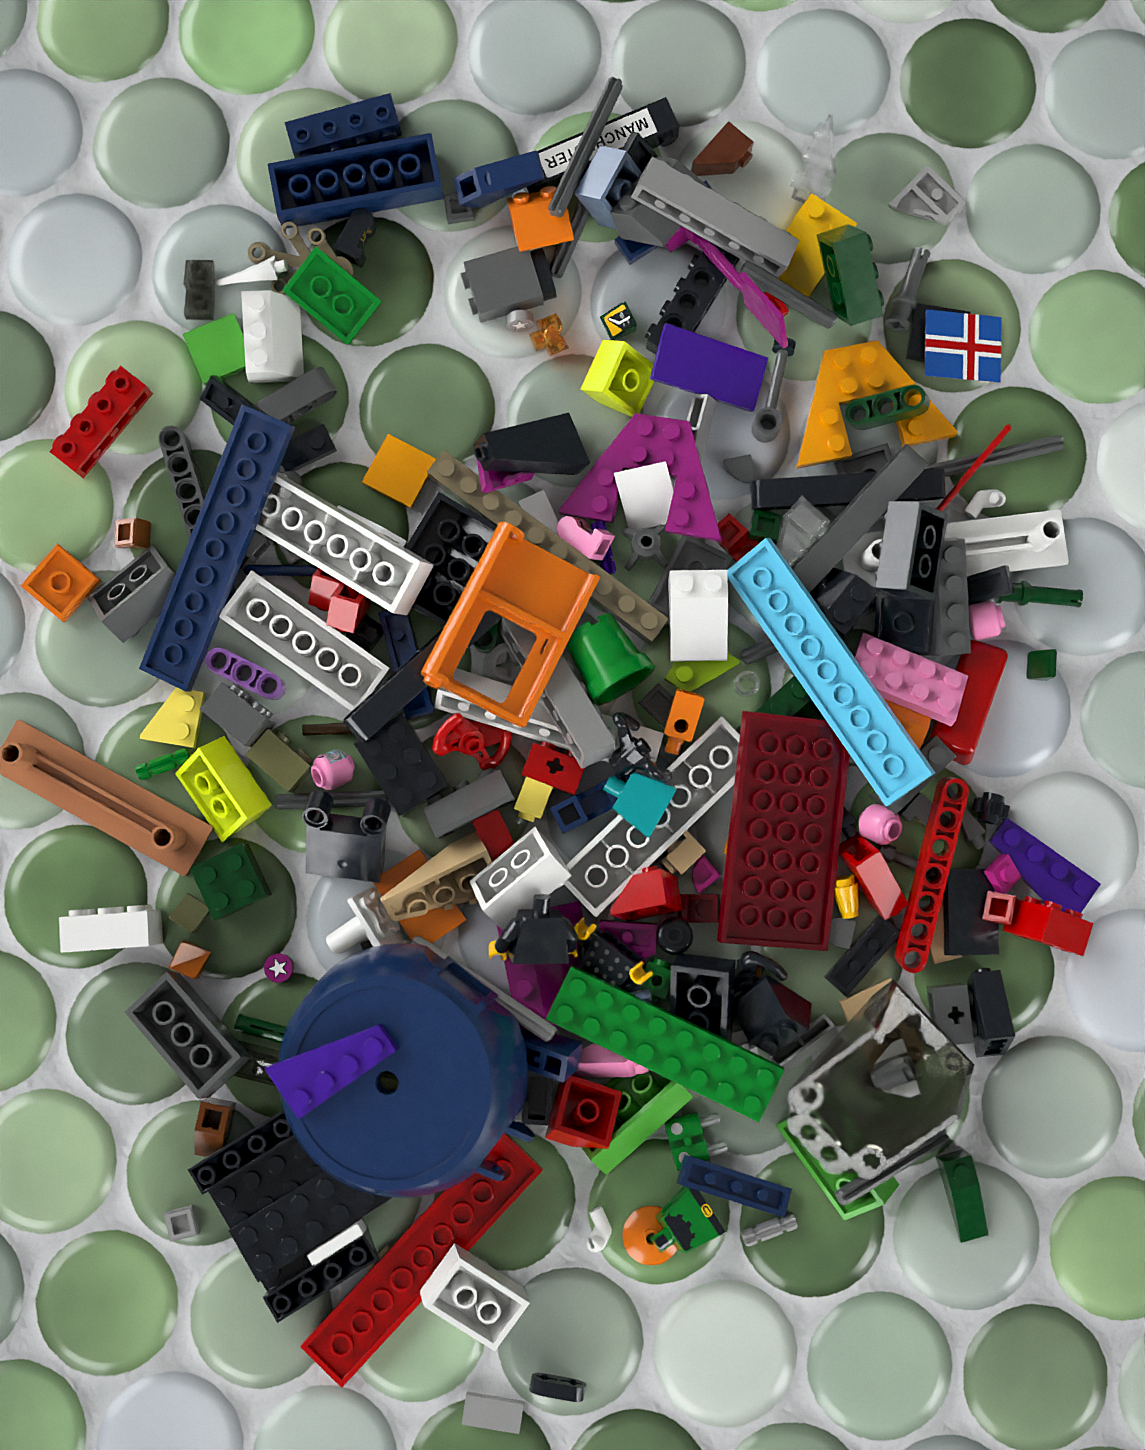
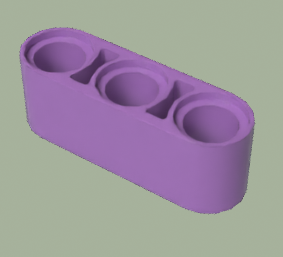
(236, 664)

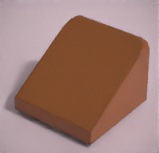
(132, 533)

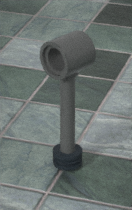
(770, 412)

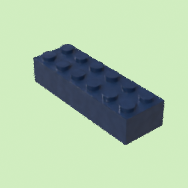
(364, 176)

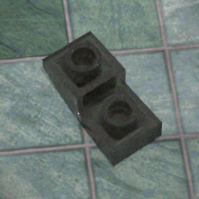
(200, 289)

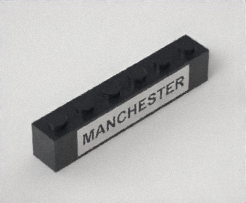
(653, 122)

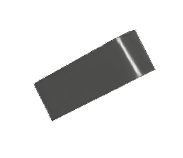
(299, 396)

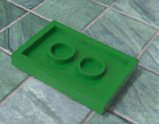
(332, 295)

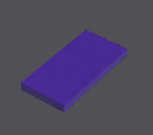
(708, 367)

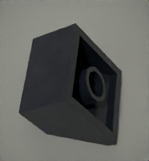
(843, 599)
(772, 1014)

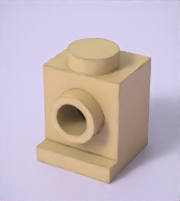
(682, 854)

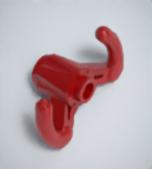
(469, 740)

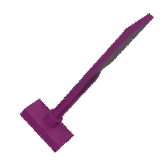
(754, 298)

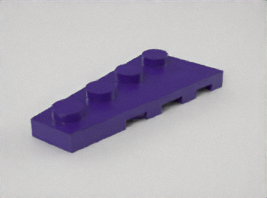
(1044, 869)
(322, 1072)

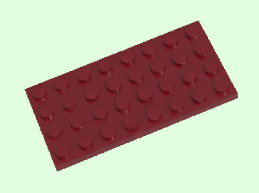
(783, 833)

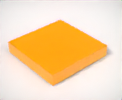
(399, 471)

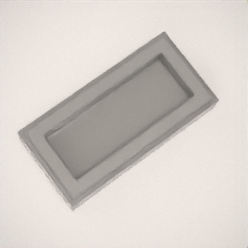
(492, 1412)

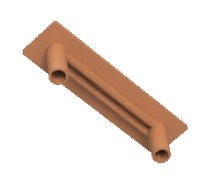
(103, 798)

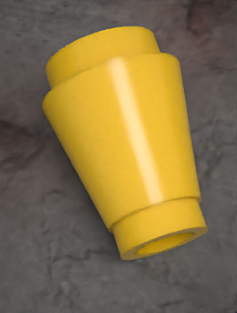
(847, 896)

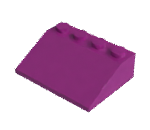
(539, 984)

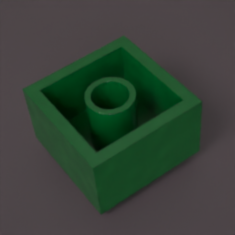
(230, 881)

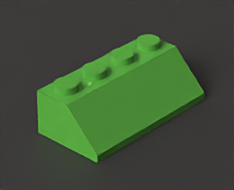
(643, 1108)
(831, 1182)

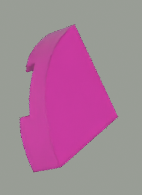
(703, 874)

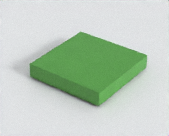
(217, 348)

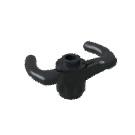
(633, 752)
(752, 968)

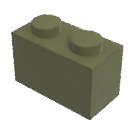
(280, 760)

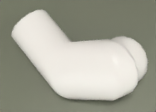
(984, 499)
(601, 1231)

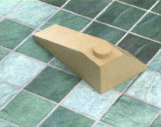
(439, 881)

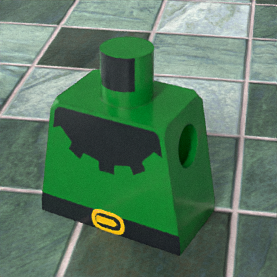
(686, 1222)

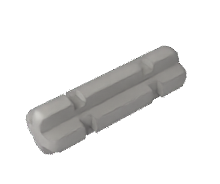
(769, 1229)

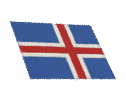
(963, 346)

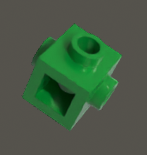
(662, 969)

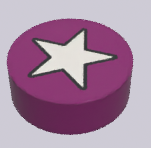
(278, 967)

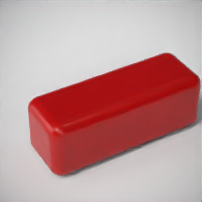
(984, 672)

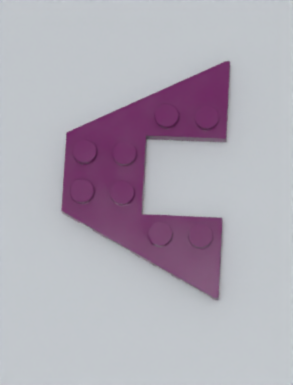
(642, 443)

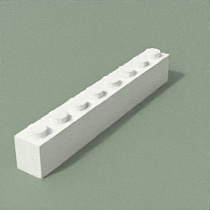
(540, 723)

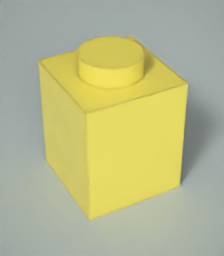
(533, 799)

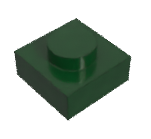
(764, 526)

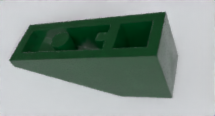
(963, 1194)

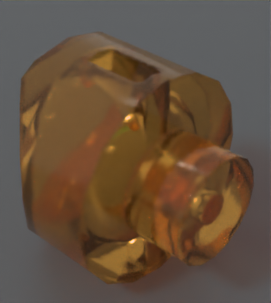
(548, 335)

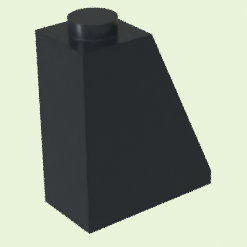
(990, 1013)

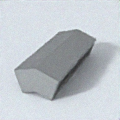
(703, 426)
(809, 1048)

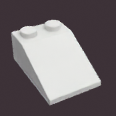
(698, 615)

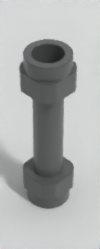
(890, 854)

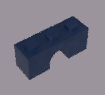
(584, 806)

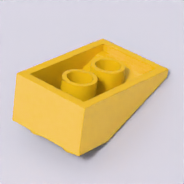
(806, 265)

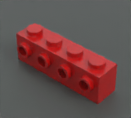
(101, 421)

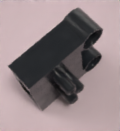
(343, 843)

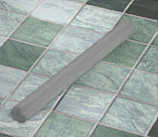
(523, 1015)

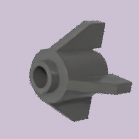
(645, 553)
(895, 1072)

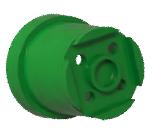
(607, 660)

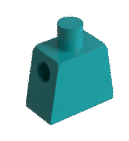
(640, 800)

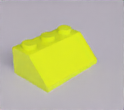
(223, 788)

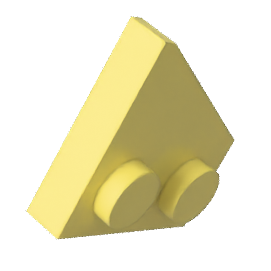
(177, 719)

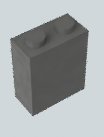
(502, 283)

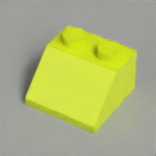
(619, 377)

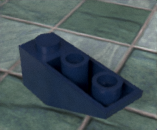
(498, 179)

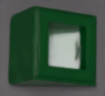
(1041, 664)

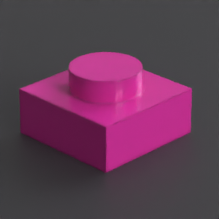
(1002, 873)

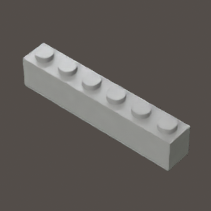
(714, 217)
(566, 702)

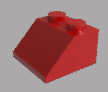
(648, 895)
(583, 1114)

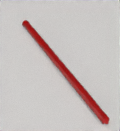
(974, 468)

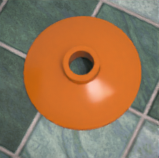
(634, 1236)

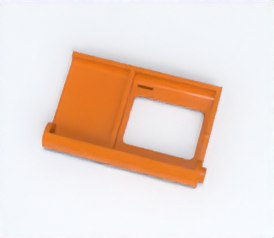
(527, 589)

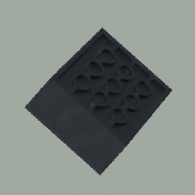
(255, 1174)

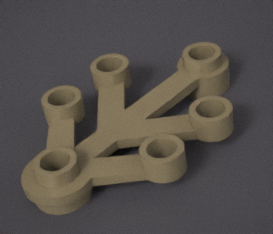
(301, 248)

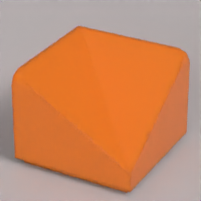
(190, 959)

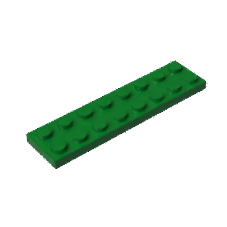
(665, 1043)

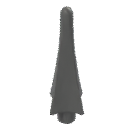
(970, 827)

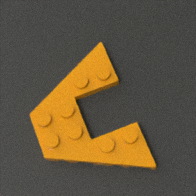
(850, 375)

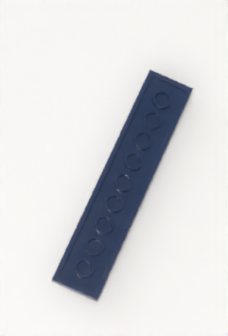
(216, 547)

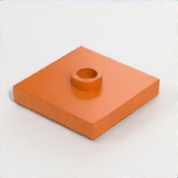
(61, 583)

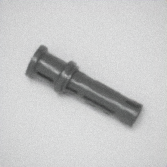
(905, 300)

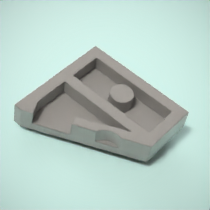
(929, 198)

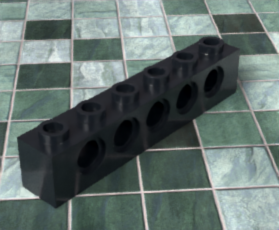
(687, 290)

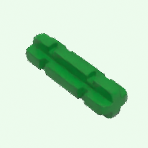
(162, 764)

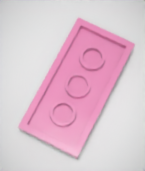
(911, 679)

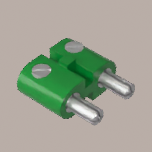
(687, 1138)

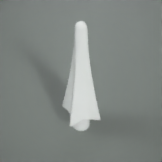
(263, 271)

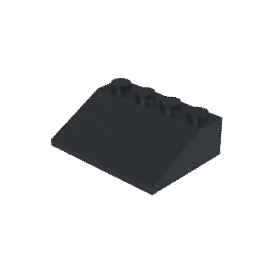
(454, 543)

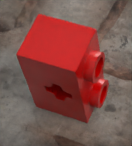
(537, 768)

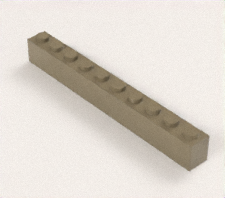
(495, 507)

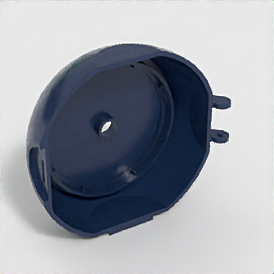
(455, 1068)

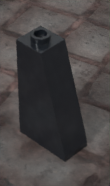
(534, 447)

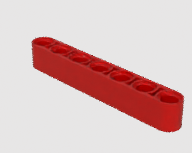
(935, 888)

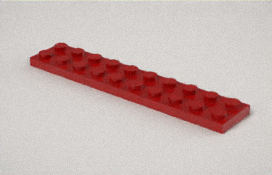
(394, 1283)

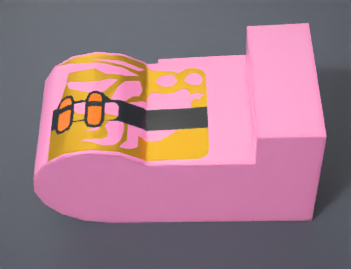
(579, 535)

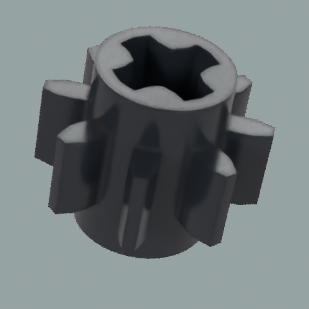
(990, 808)

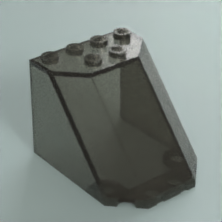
(860, 1126)

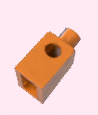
(684, 706)

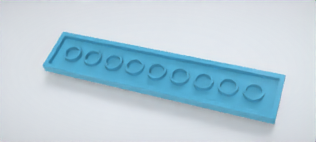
(829, 673)

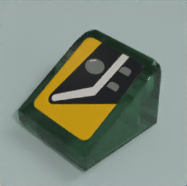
(619, 321)

